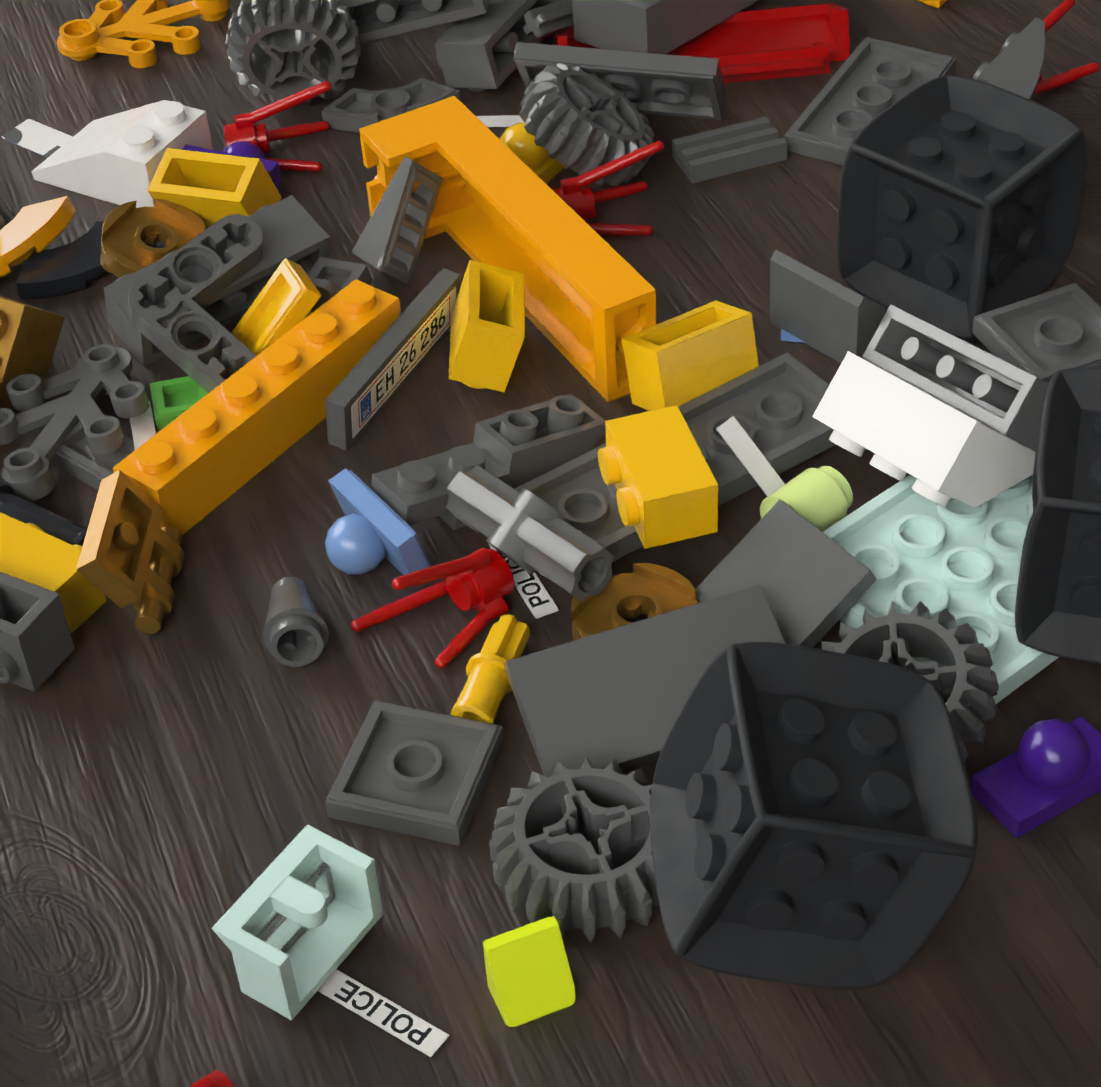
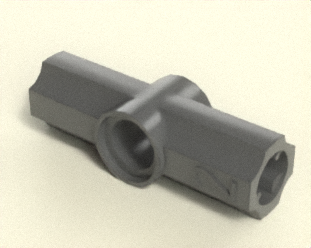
(530, 532)

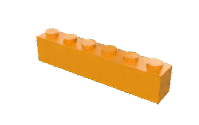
(258, 409)

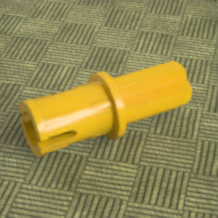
(486, 671)

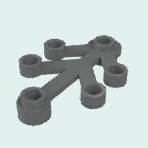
(99, 372)

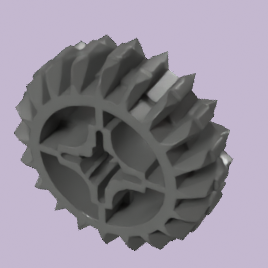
(292, 46)
(584, 121)
(963, 681)
(578, 849)

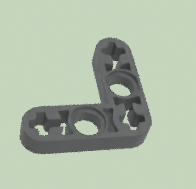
(184, 302)

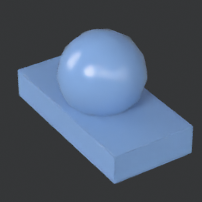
(369, 531)

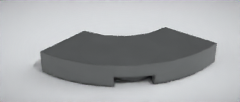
(365, 107)

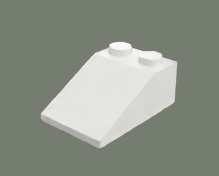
(121, 152)

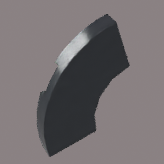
(63, 268)

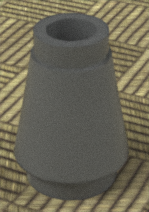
(294, 624)

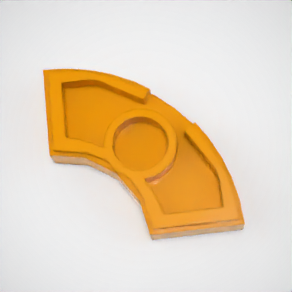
(33, 229)

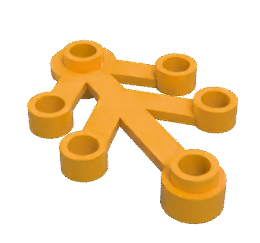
(144, 20)

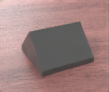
(820, 309)

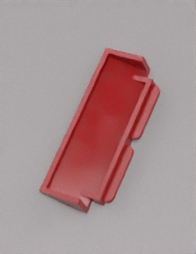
(766, 42)

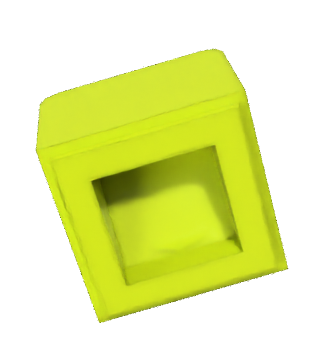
(529, 972)

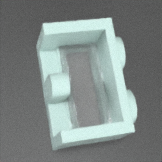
(301, 920)

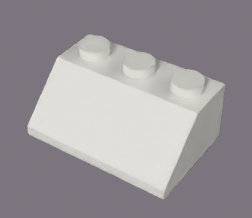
(920, 436)

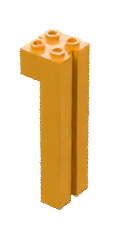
(511, 219)

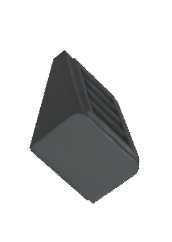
(398, 228)

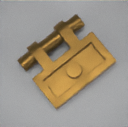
(129, 552)

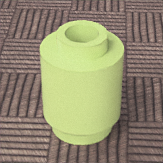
(816, 495)

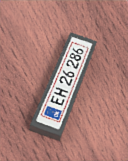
(391, 360)

